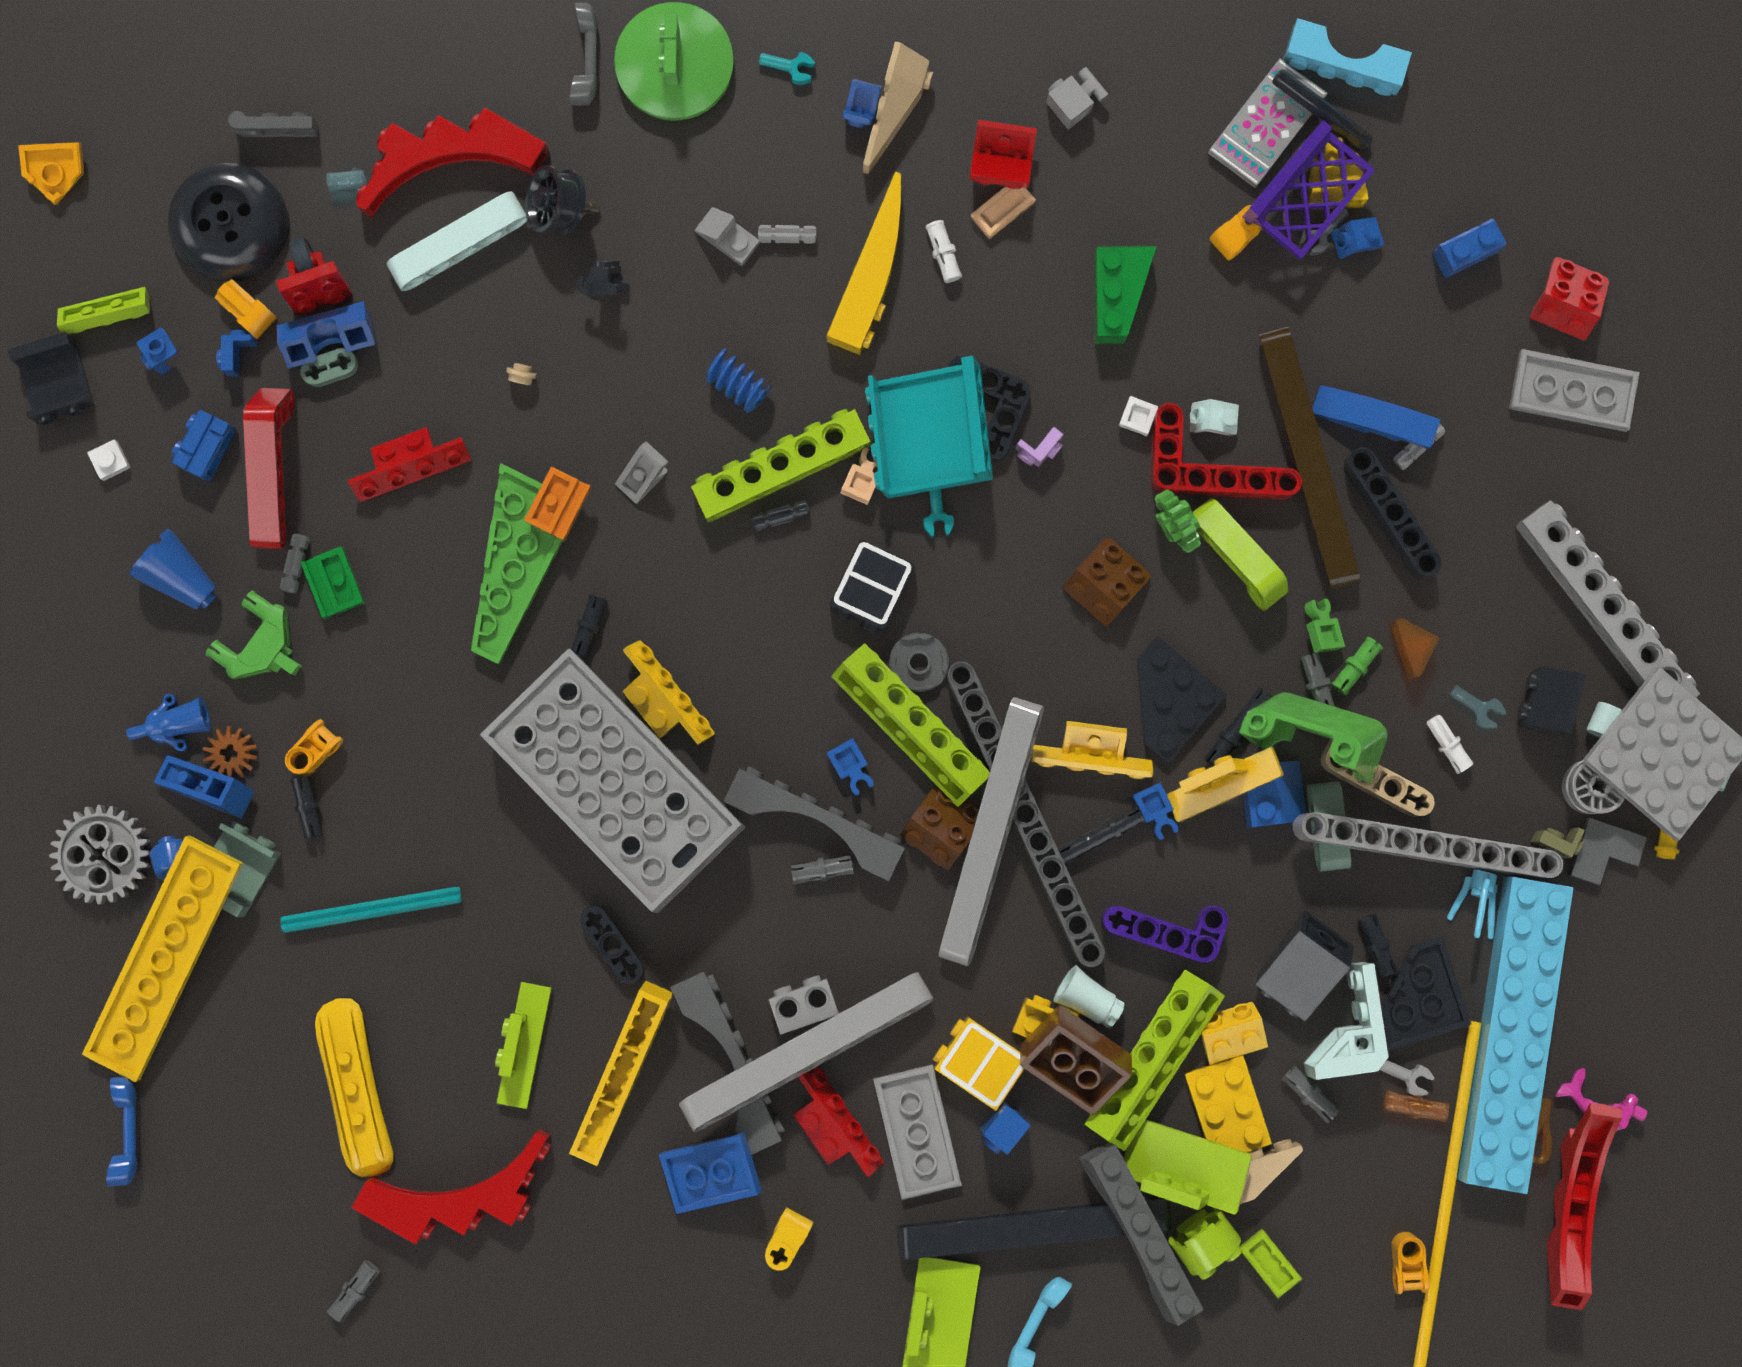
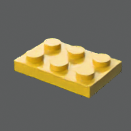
(1228, 1105)

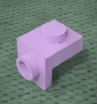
(1048, 447)

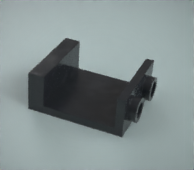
(53, 378)

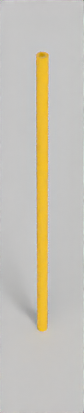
(1447, 1194)

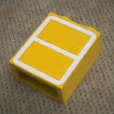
(979, 1062)

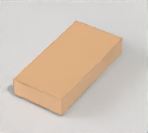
(1002, 210)

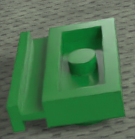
(333, 582)

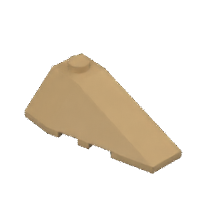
(904, 84)

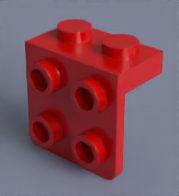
(1003, 154)
(1571, 299)

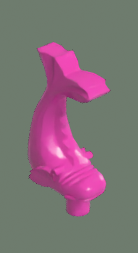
(1628, 1106)

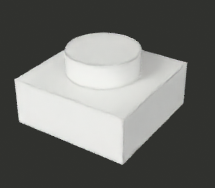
(1138, 416)
(108, 460)

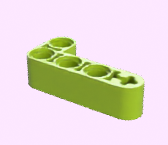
(1242, 554)

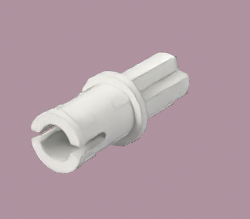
(1449, 744)

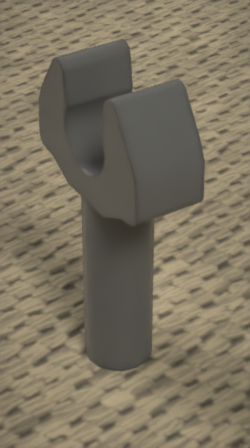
(1322, 240)

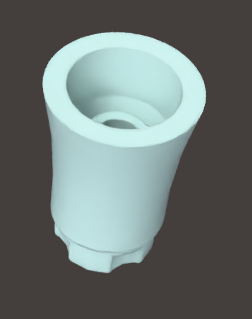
(1088, 998)

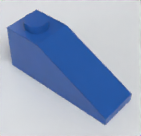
(204, 786)

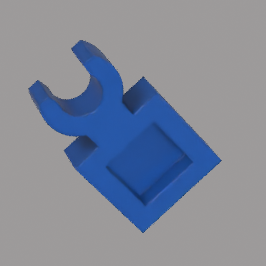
(848, 762)
(1153, 806)

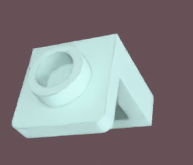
(1214, 417)

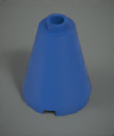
(174, 572)

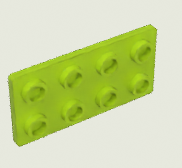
(1187, 1168)
(941, 1313)

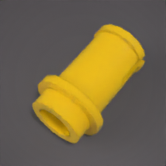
(1666, 846)

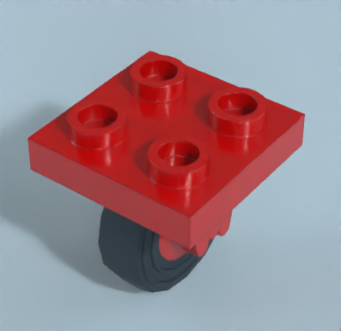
(311, 280)

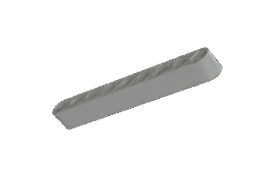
(991, 831)
(1441, 850)
(805, 1052)

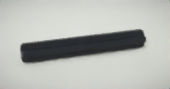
(1322, 109)

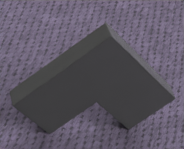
(1600, 844)

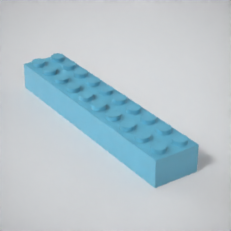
(1515, 1034)

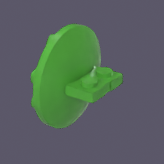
(674, 61)

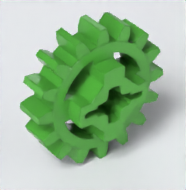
(1177, 521)

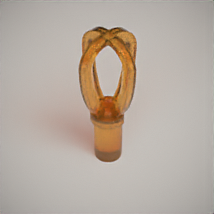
(1544, 1123)

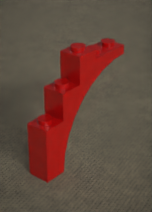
(443, 143)
(1575, 1200)
(412, 1212)

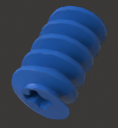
(736, 382)

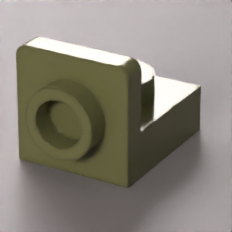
(1553, 840)

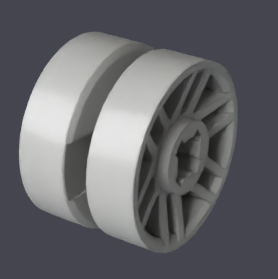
(1580, 795)

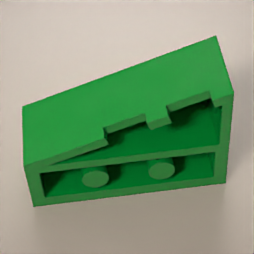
(1117, 289)

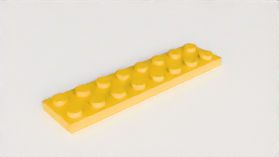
(162, 958)

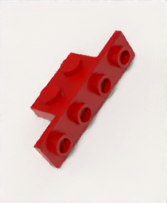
(407, 461)
(833, 1126)

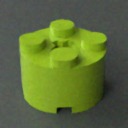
(1206, 1242)

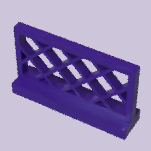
(1295, 169)

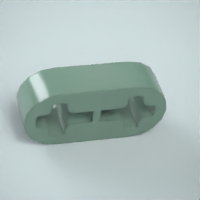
(331, 374)

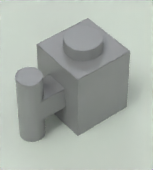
(1072, 100)

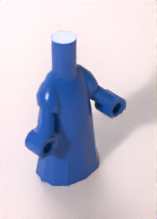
(163, 724)

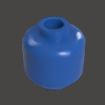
(164, 854)

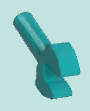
(790, 66)
(937, 514)

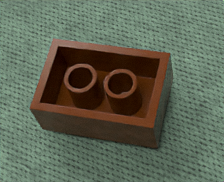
(1076, 1059)

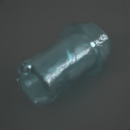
(346, 180)

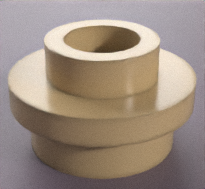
(521, 374)

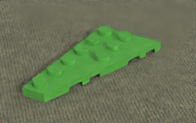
(514, 565)

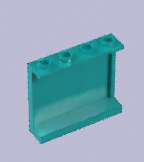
(929, 430)

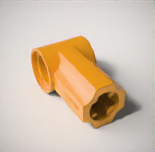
(249, 312)

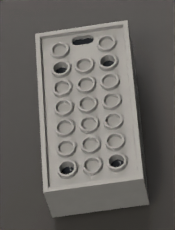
(612, 781)

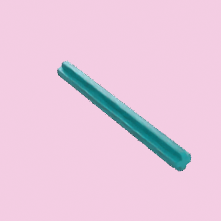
(371, 909)

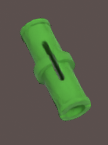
(1356, 666)

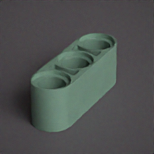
(1328, 799)

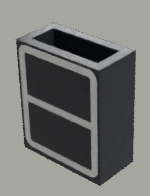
(871, 586)

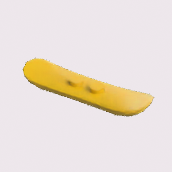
(353, 1088)

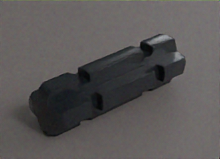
(780, 515)

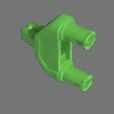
(266, 650)

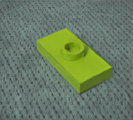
(1270, 1263)

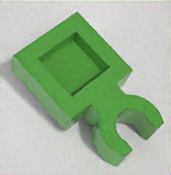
(1323, 631)

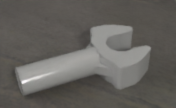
(1408, 1076)

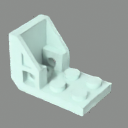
(1339, 1052)

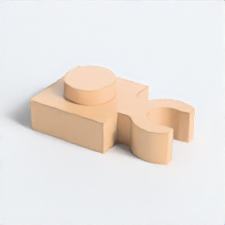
(860, 480)

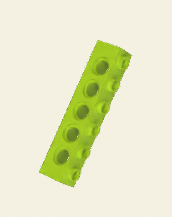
(772, 480)
(911, 724)
(1157, 1058)

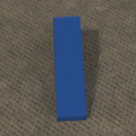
(1375, 416)

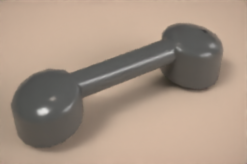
(585, 86)

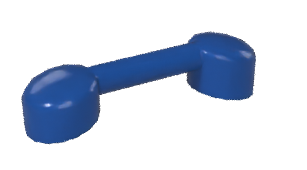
(124, 1167)

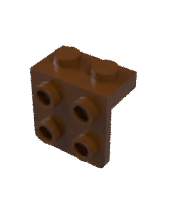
(1106, 581)
(941, 827)

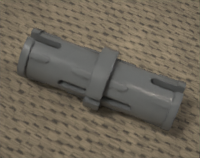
(1317, 680)
(822, 869)
(1311, 1094)
(353, 1291)

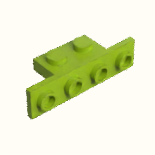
(522, 1045)

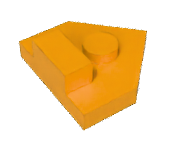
(52, 167)

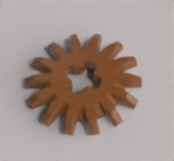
(239, 745)

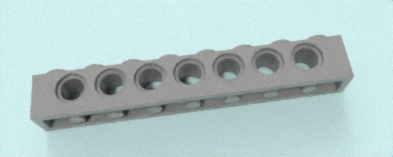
(1591, 603)

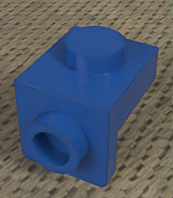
(862, 103)
(1357, 237)
(156, 350)
(229, 356)

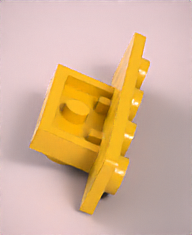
(660, 698)
(1093, 749)
(1223, 782)

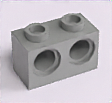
(806, 1013)

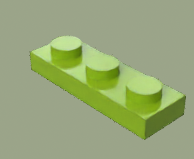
(103, 311)

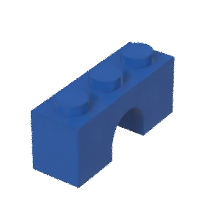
(304, 337)

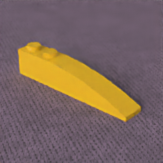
(870, 278)
(621, 1072)

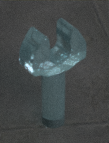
(1479, 707)

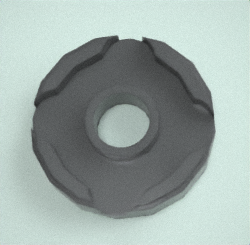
(934, 653)

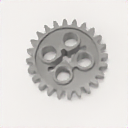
(82, 875)

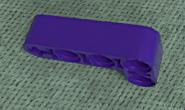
(1161, 928)

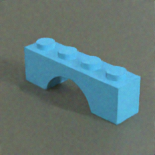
(1311, 50)

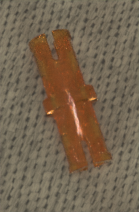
(1416, 1106)

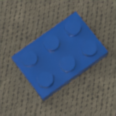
(710, 1173)

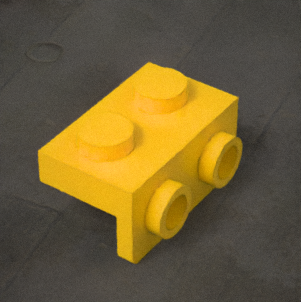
(1233, 1033)

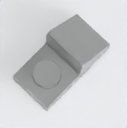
(726, 235)
(642, 472)

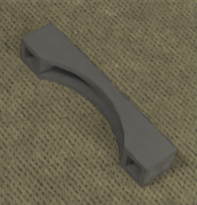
(756, 796)
(701, 1004)
(1163, 1272)

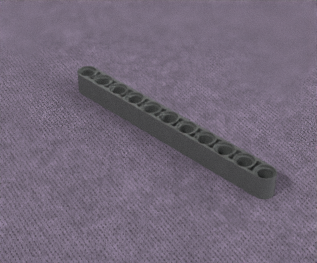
(1036, 825)

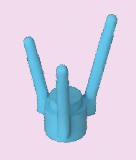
(1483, 886)

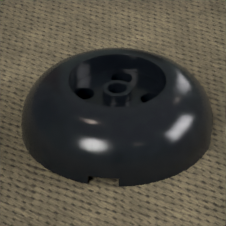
(260, 233)

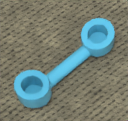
(1049, 1297)

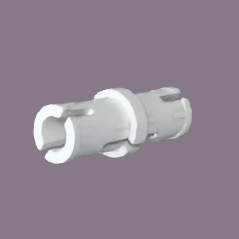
(943, 251)

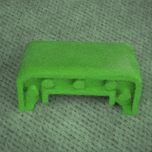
(1356, 738)

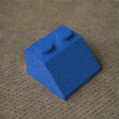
(1276, 801)

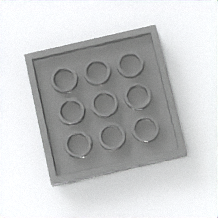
(1666, 753)

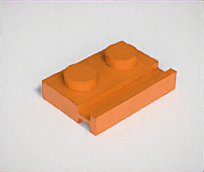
(557, 503)

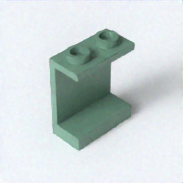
(257, 859)

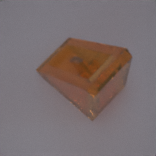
(1413, 645)

